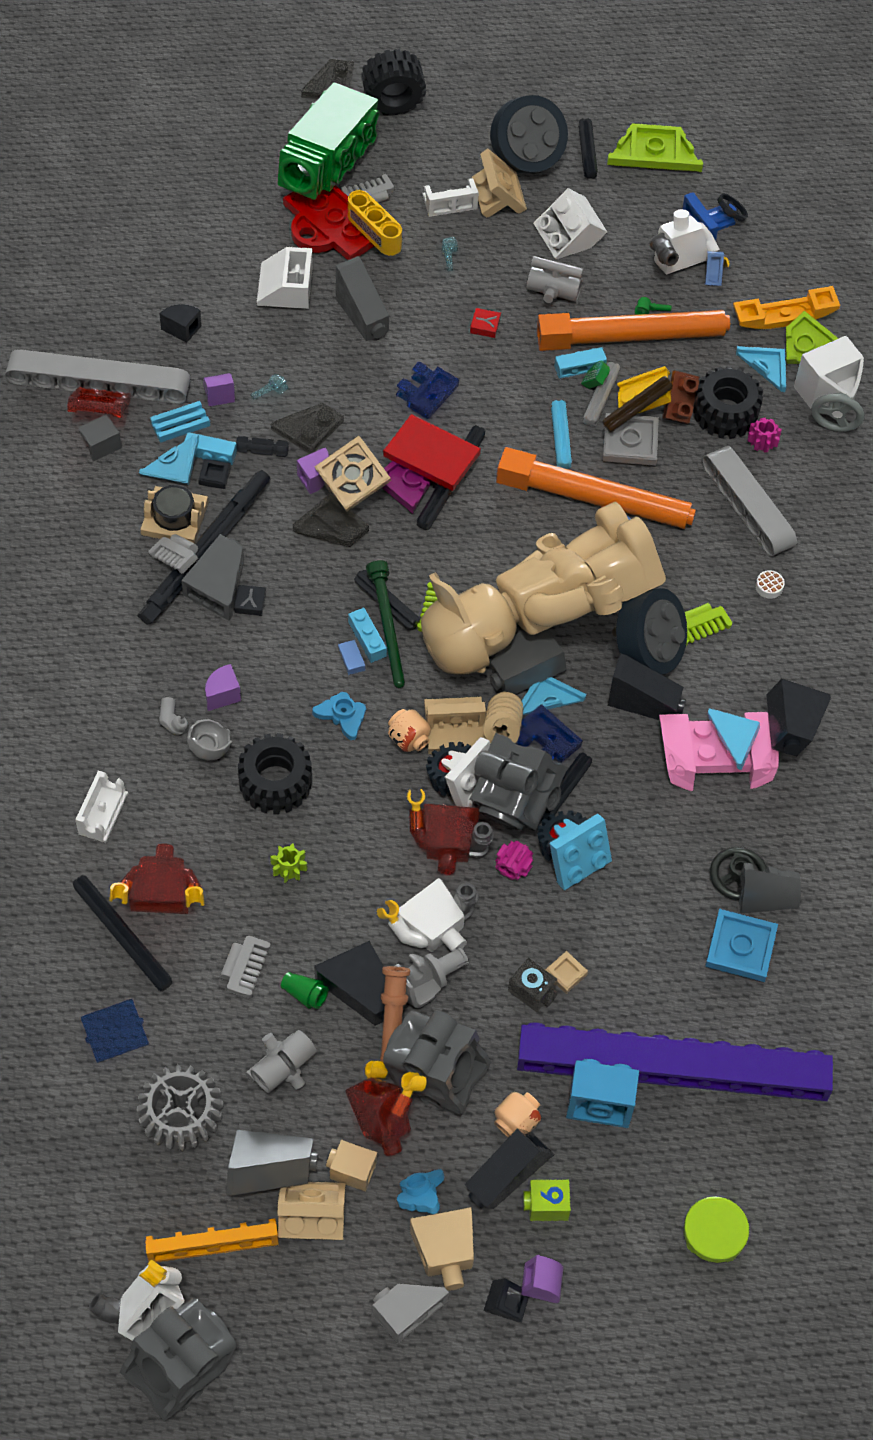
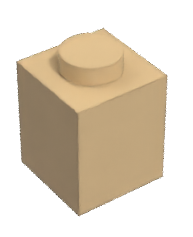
(352, 1165)

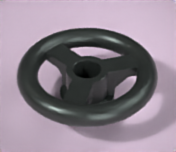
(740, 856)

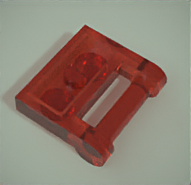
(98, 401)

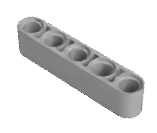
(749, 500)

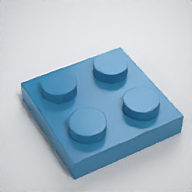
(741, 945)

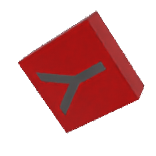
(485, 322)

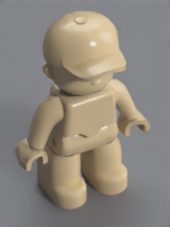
(543, 591)

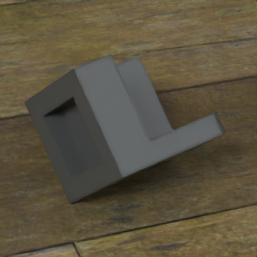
(101, 437)

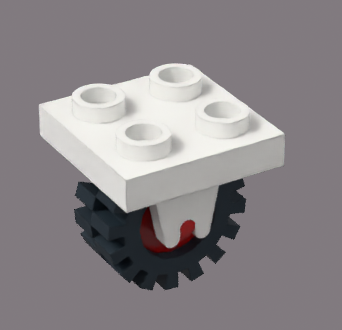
(454, 771)

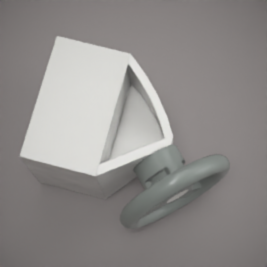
(830, 381)

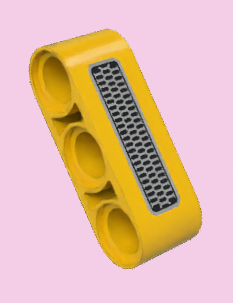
(374, 222)

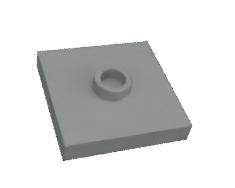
(632, 442)

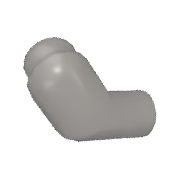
(168, 719)

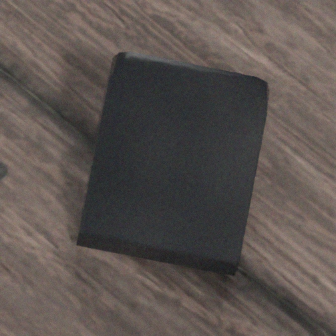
(506, 1300)

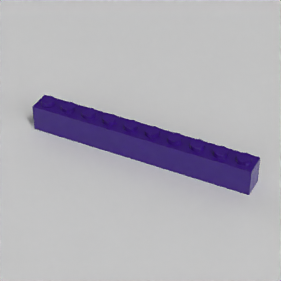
(680, 1062)

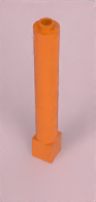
(561, 331)
(522, 471)

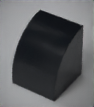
(181, 321)

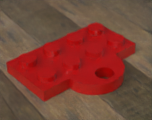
(327, 222)

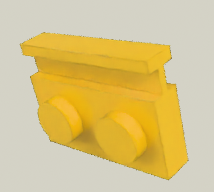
(633, 386)

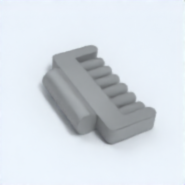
(378, 192)
(175, 552)
(237, 963)

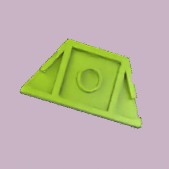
(655, 148)

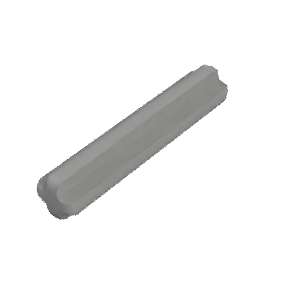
(601, 396)

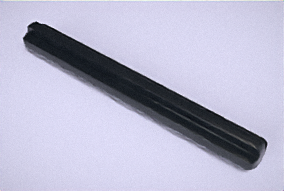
(442, 493)
(122, 933)

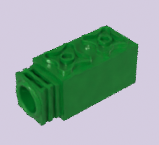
(328, 141)

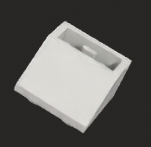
(570, 225)
(286, 279)

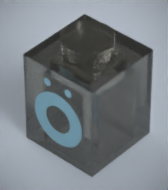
(533, 985)

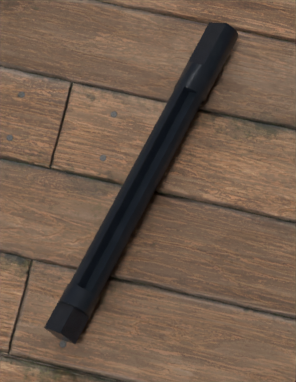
(221, 525)

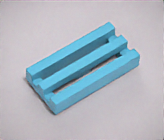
(178, 418)

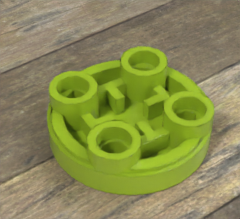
(716, 1229)

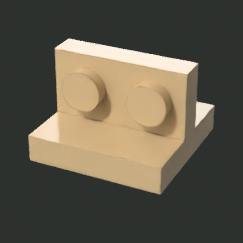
(498, 186)
(454, 721)
(312, 1211)

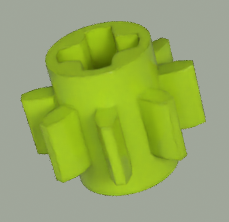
(288, 863)

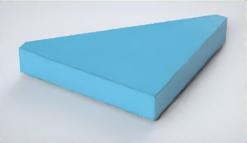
(767, 362)
(175, 464)
(550, 694)
(735, 733)

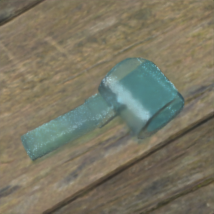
(449, 246)
(276, 382)

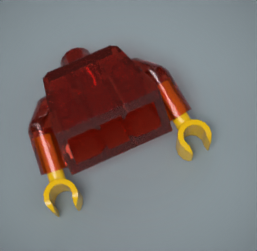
(159, 884)
(383, 1107)

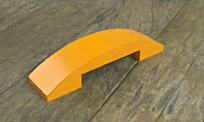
(780, 314)

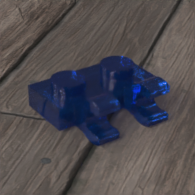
(433, 391)
(550, 733)

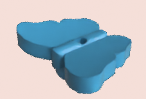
(343, 712)
(420, 1192)

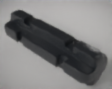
(262, 446)

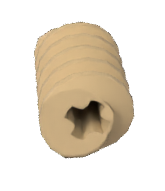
(503, 716)

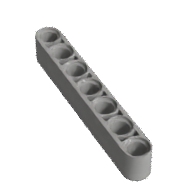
(71, 372)

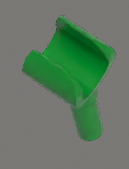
(644, 306)

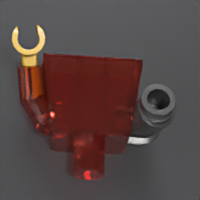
(448, 833)

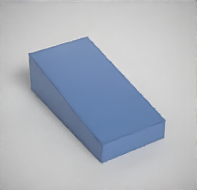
(714, 268)
(351, 657)

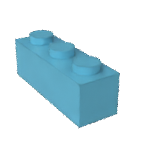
(578, 362)
(215, 448)
(367, 635)

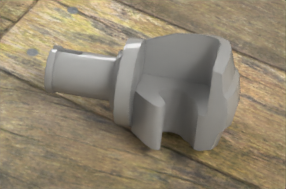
(429, 975)

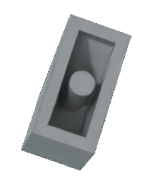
(407, 1307)

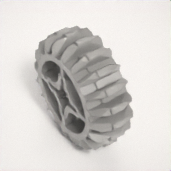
(162, 1125)

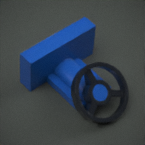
(718, 217)

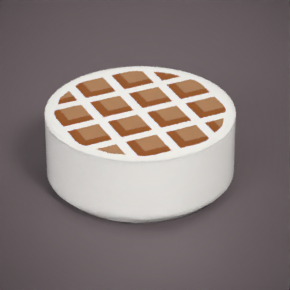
(769, 584)

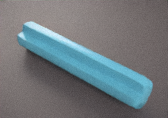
(561, 434)

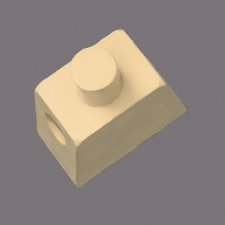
(445, 1244)

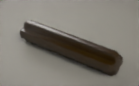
(637, 404)

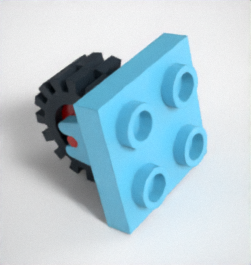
(574, 845)

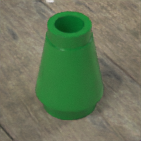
(306, 990)

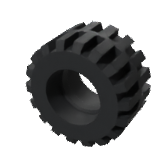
(395, 81)
(722, 417)
(279, 793)

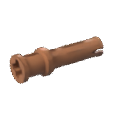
(394, 999)

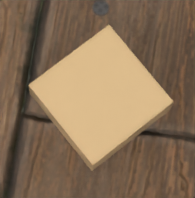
(567, 971)

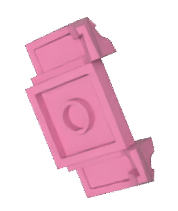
(697, 748)

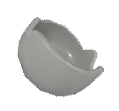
(208, 739)

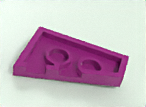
(406, 485)

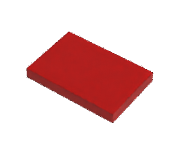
(432, 452)

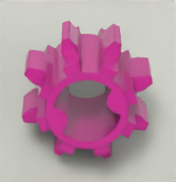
(764, 434)
(514, 860)

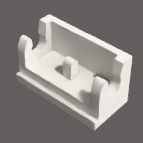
(451, 200)
(101, 808)

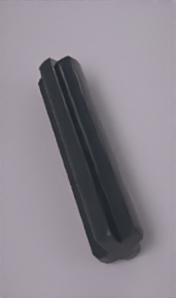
(588, 148)
(398, 608)
(570, 780)

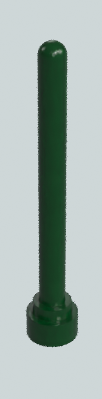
(377, 572)

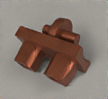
(682, 397)

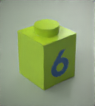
(547, 1200)

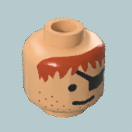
(409, 730)
(517, 1112)

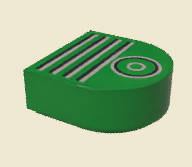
(596, 375)

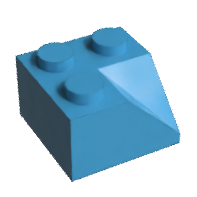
(602, 1093)

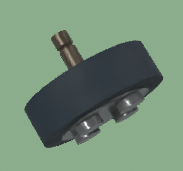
(529, 134)
(652, 630)

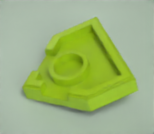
(805, 335)

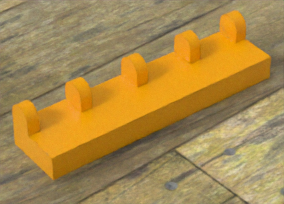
(212, 1242)

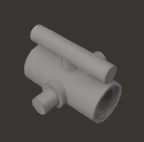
(554, 279)
(282, 1061)

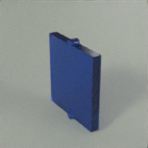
(114, 1030)

